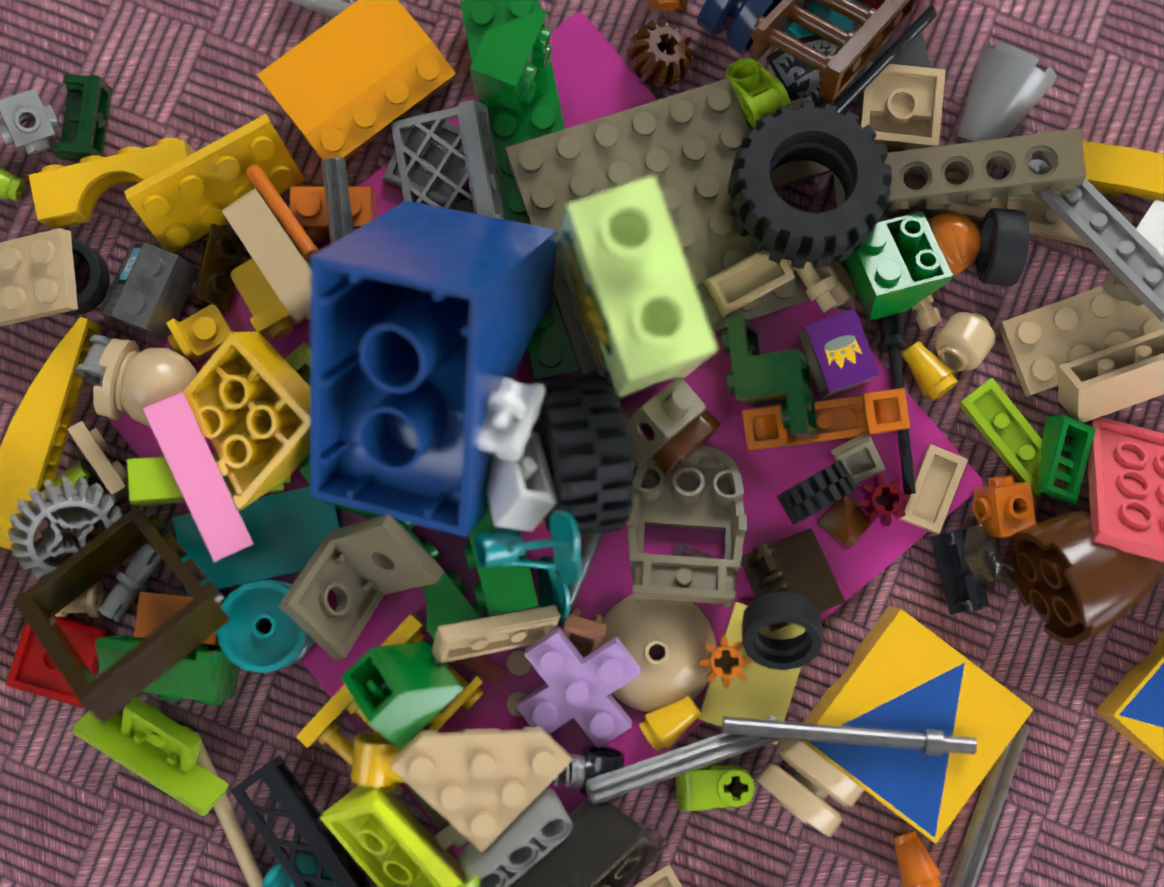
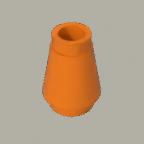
(915, 862)

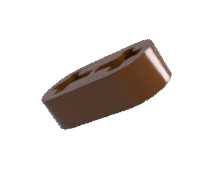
(686, 442)

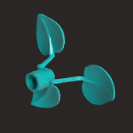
(505, 546)

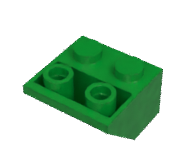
(509, 61)
(897, 266)
(400, 688)

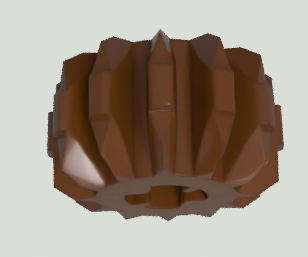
(660, 54)

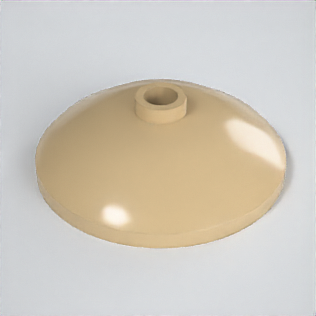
(681, 632)

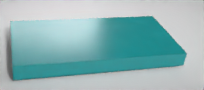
(284, 537)

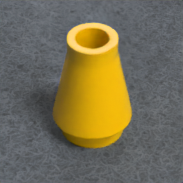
(929, 371)
(668, 723)

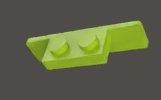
(156, 751)

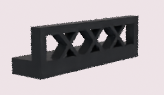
(307, 822)

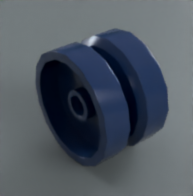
(739, 14)

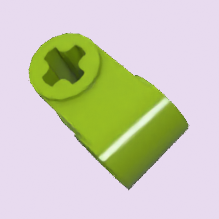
(756, 89)
(705, 788)

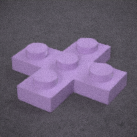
(579, 687)

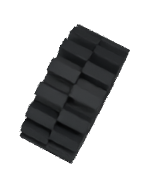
(817, 492)

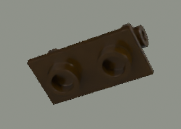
(219, 258)

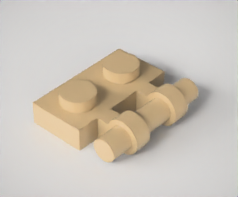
(826, 285)

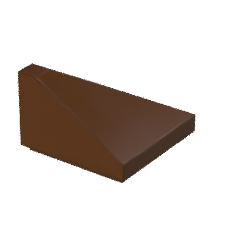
(844, 522)

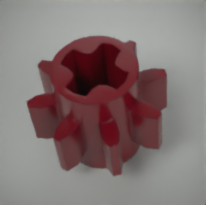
(880, 511)

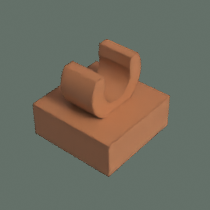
(584, 633)

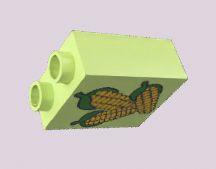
(633, 288)

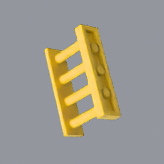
(324, 725)

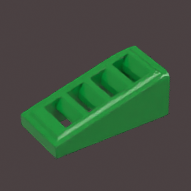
(1078, 451)

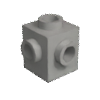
(24, 108)

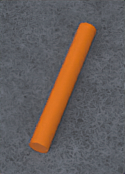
(281, 212)

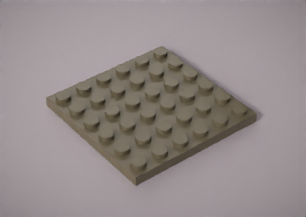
(691, 152)

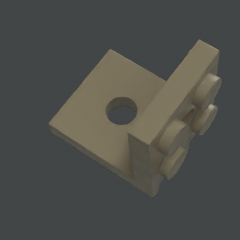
(360, 568)

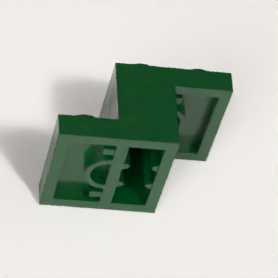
(770, 378)

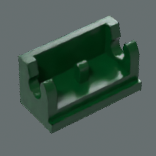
(84, 117)

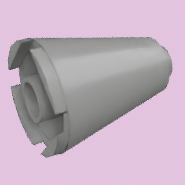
(1002, 92)

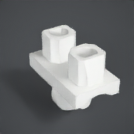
(511, 418)

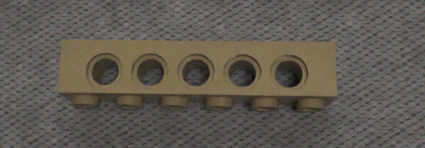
(1058, 149)

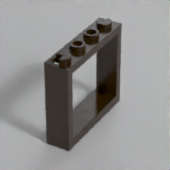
(157, 651)

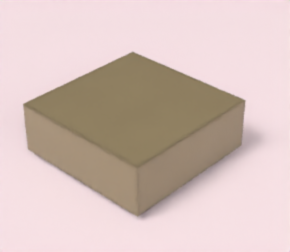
(859, 458)

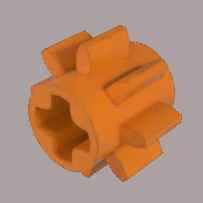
(732, 669)

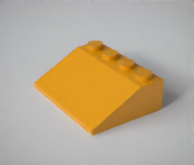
(357, 76)

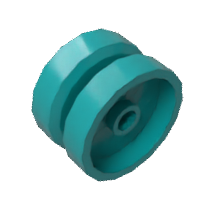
(244, 636)

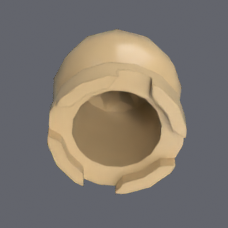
(138, 379)

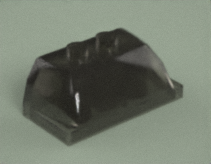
(600, 851)

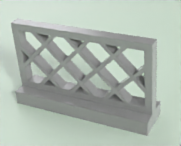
(478, 155)

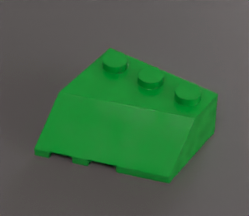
(199, 676)

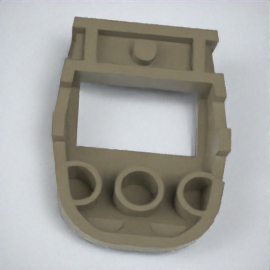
(695, 495)

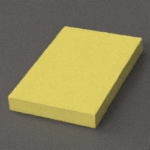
(763, 691)

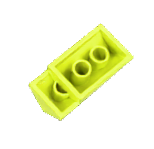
(390, 841)

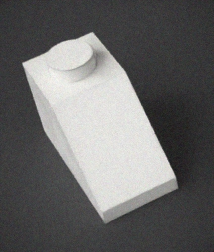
(521, 490)

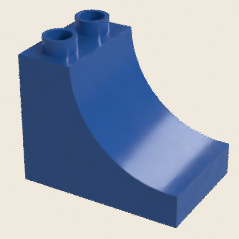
(408, 346)

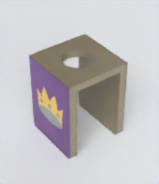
(838, 353)

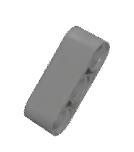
(520, 845)

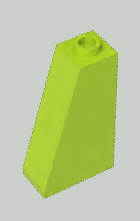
(154, 484)

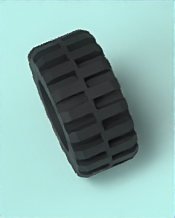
(816, 137)
(587, 452)

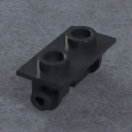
(958, 581)

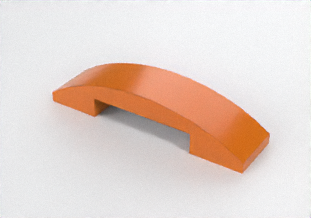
(836, 420)

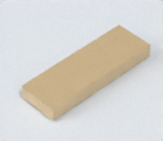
(493, 633)

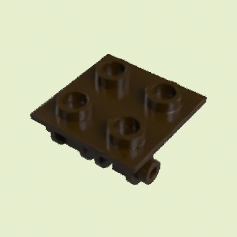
(792, 567)

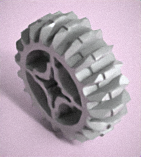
(45, 553)

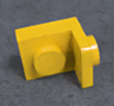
(199, 334)

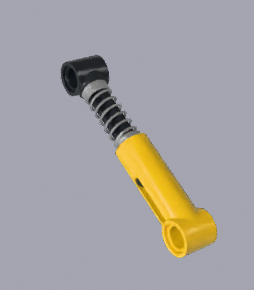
(375, 752)

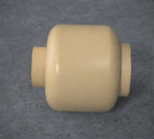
(964, 341)

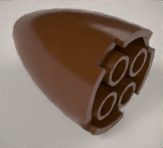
(1075, 581)

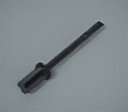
(885, 59)
(893, 342)

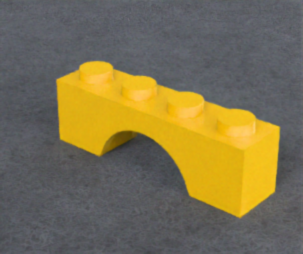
(69, 193)

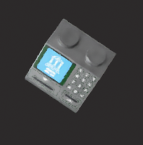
(149, 289)

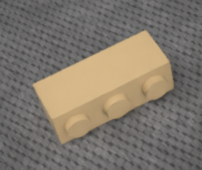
(1113, 378)

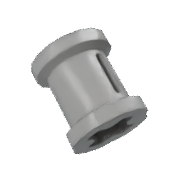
(90, 370)

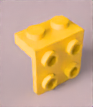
(268, 311)

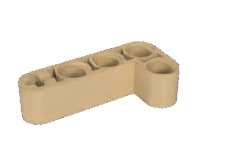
(272, 252)

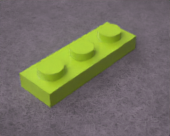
(1006, 431)

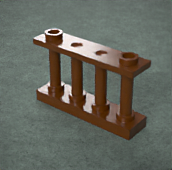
(856, 47)

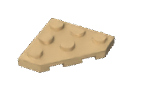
(481, 775)

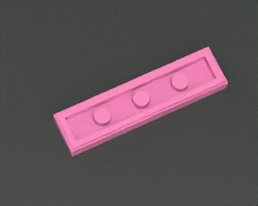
(197, 476)

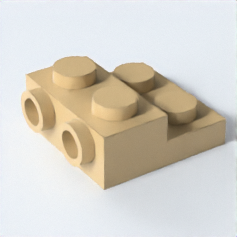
(904, 106)

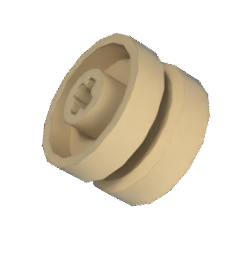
(808, 786)

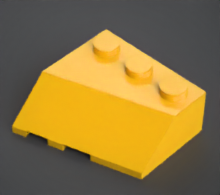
(252, 413)

